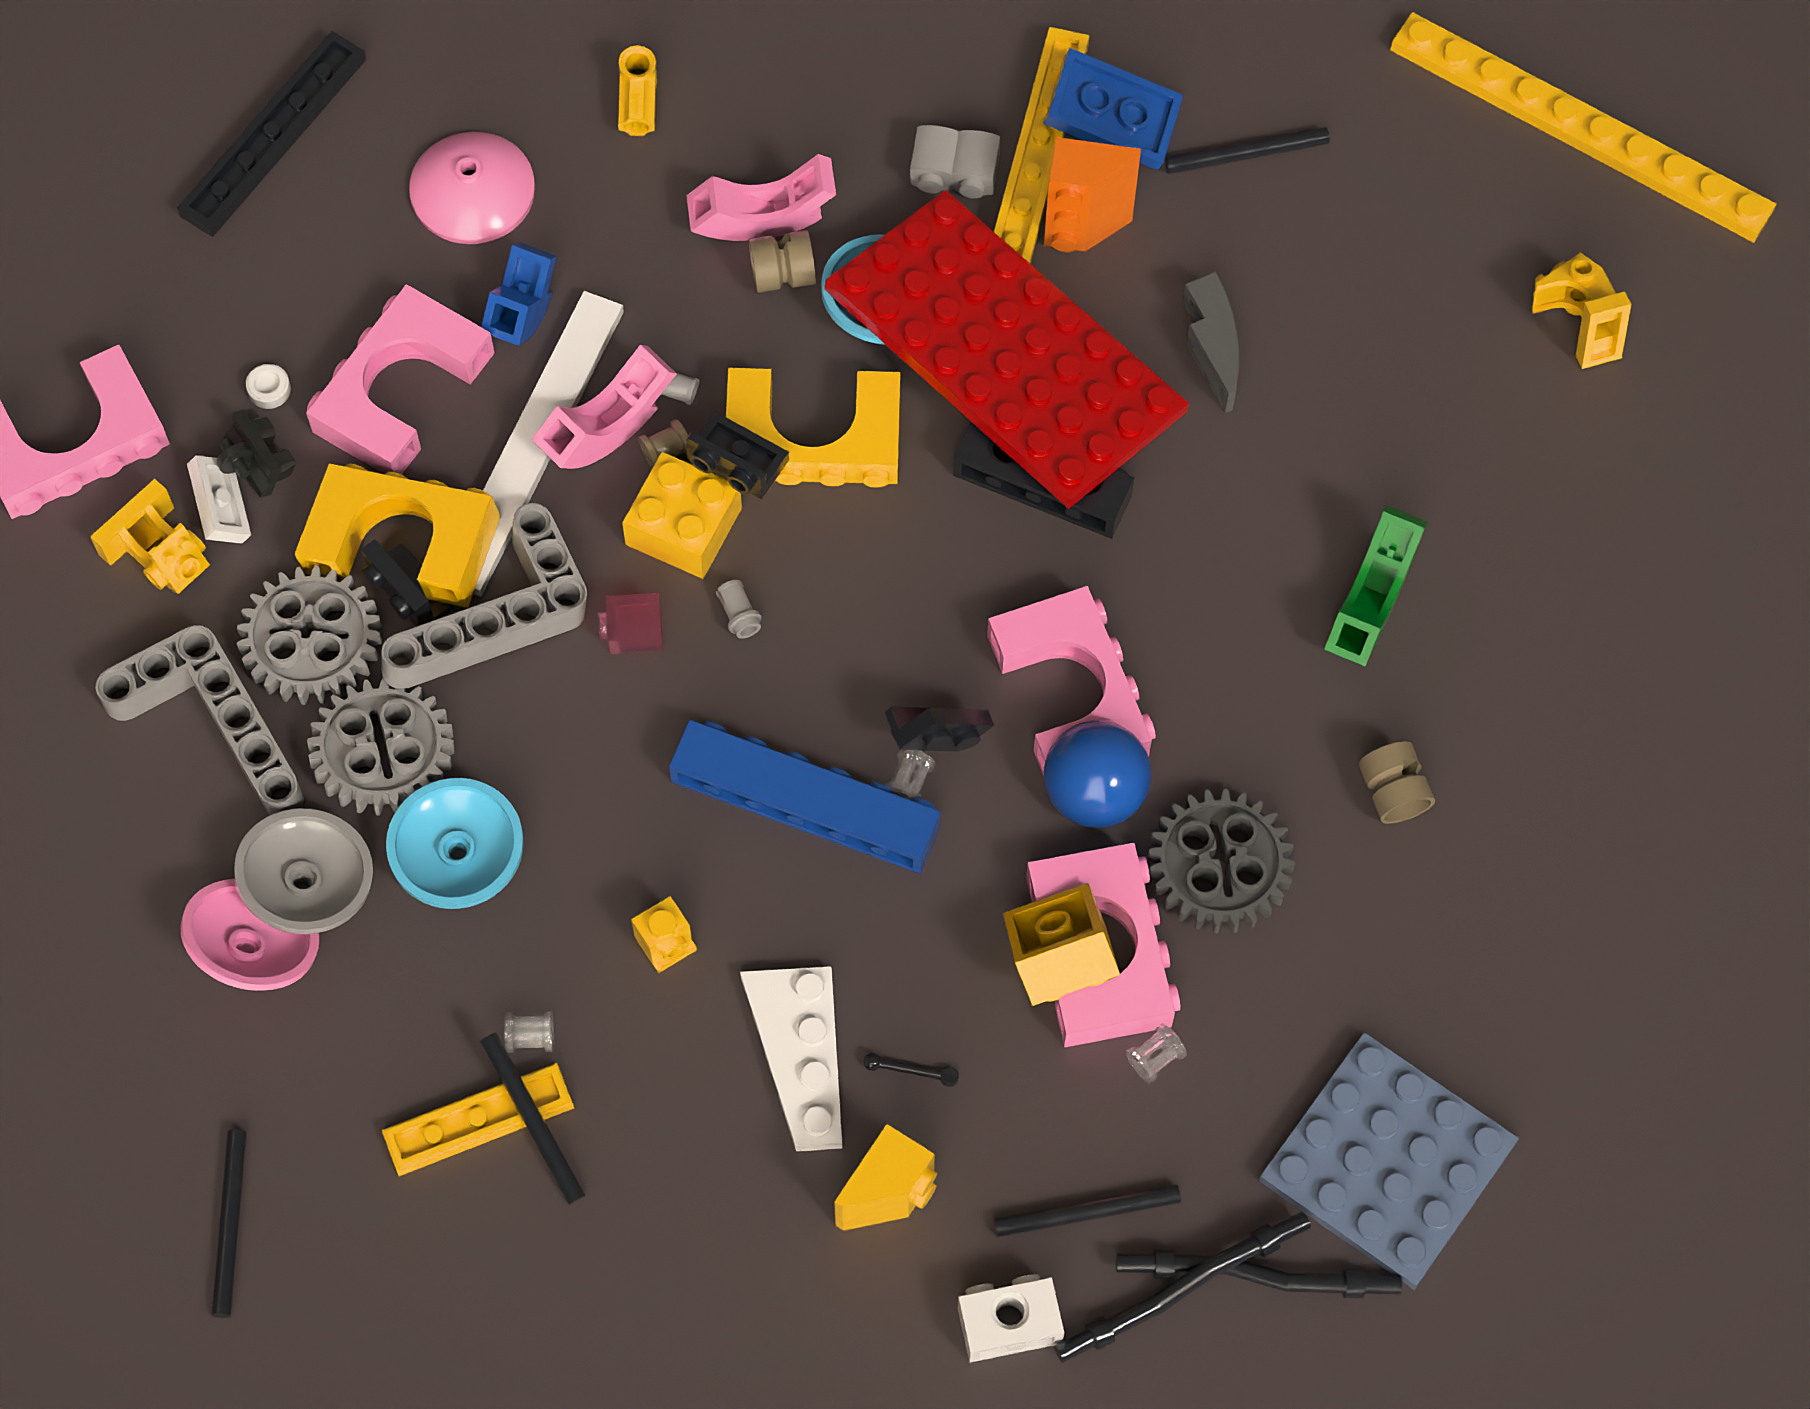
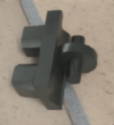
(248, 453)

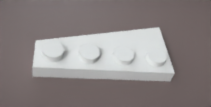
(799, 1042)

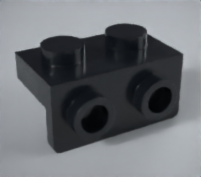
(736, 455)
(398, 575)
(937, 727)

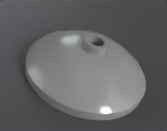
(308, 849)

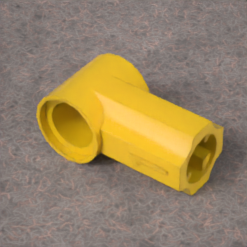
(637, 91)

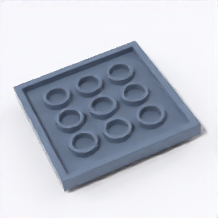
(1388, 1160)

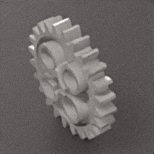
(304, 670)
(340, 755)

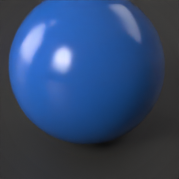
(1097, 774)

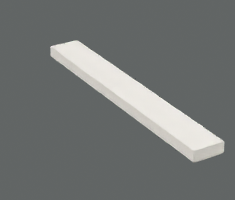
(559, 385)

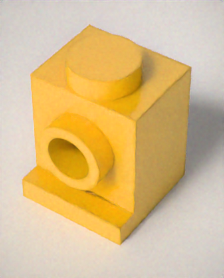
(663, 934)

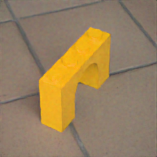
(861, 455)
(357, 500)

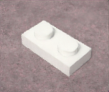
(218, 501)

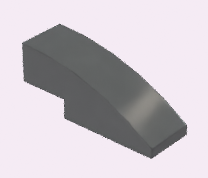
(1213, 336)

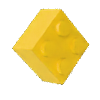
(682, 515)
(1060, 944)

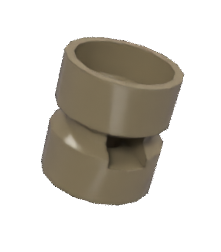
(782, 261)
(1395, 777)

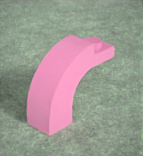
(754, 211)
(603, 424)

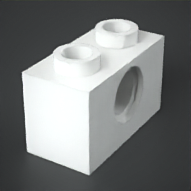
(990, 1338)

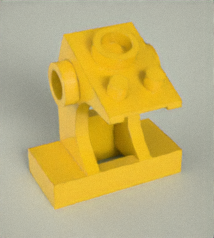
(1601, 309)
(140, 528)

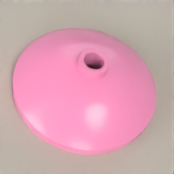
(475, 205)
(238, 946)

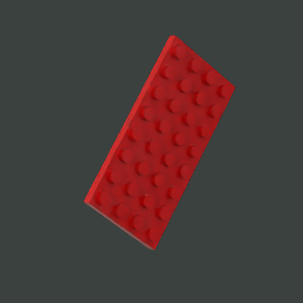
(1007, 348)

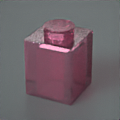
(632, 623)

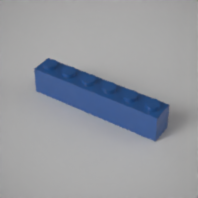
(805, 795)

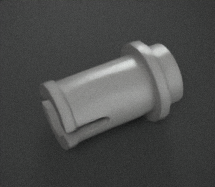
(682, 388)
(742, 617)

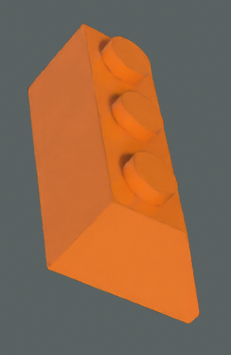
(1089, 193)

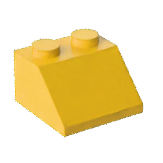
(887, 1182)

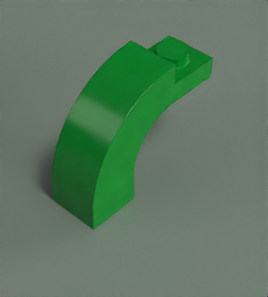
(1376, 586)

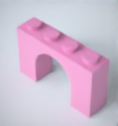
(408, 329)
(124, 434)
(1074, 630)
(1140, 994)

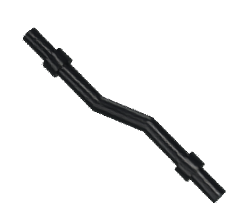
(1349, 1283)
(1102, 1331)

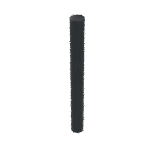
(1247, 150)
(532, 1118)
(1087, 1210)
(229, 1224)

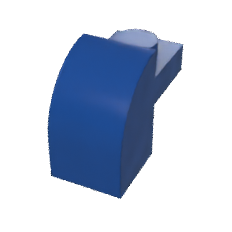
(523, 298)

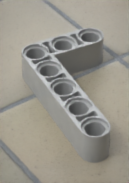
(498, 614)
(223, 706)

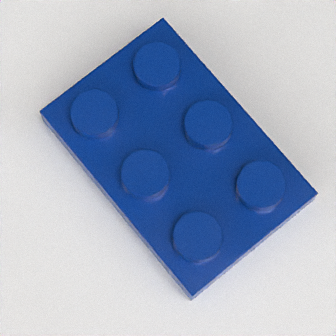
(1113, 107)

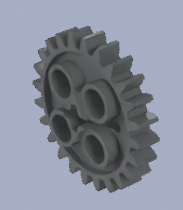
(1260, 855)

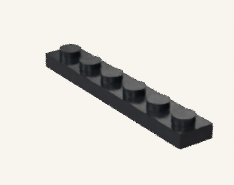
(271, 134)

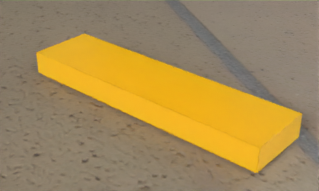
(472, 1121)

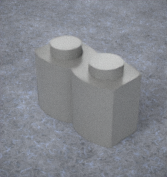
(955, 161)

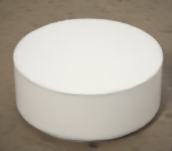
(268, 386)

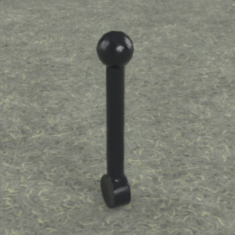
(948, 1076)

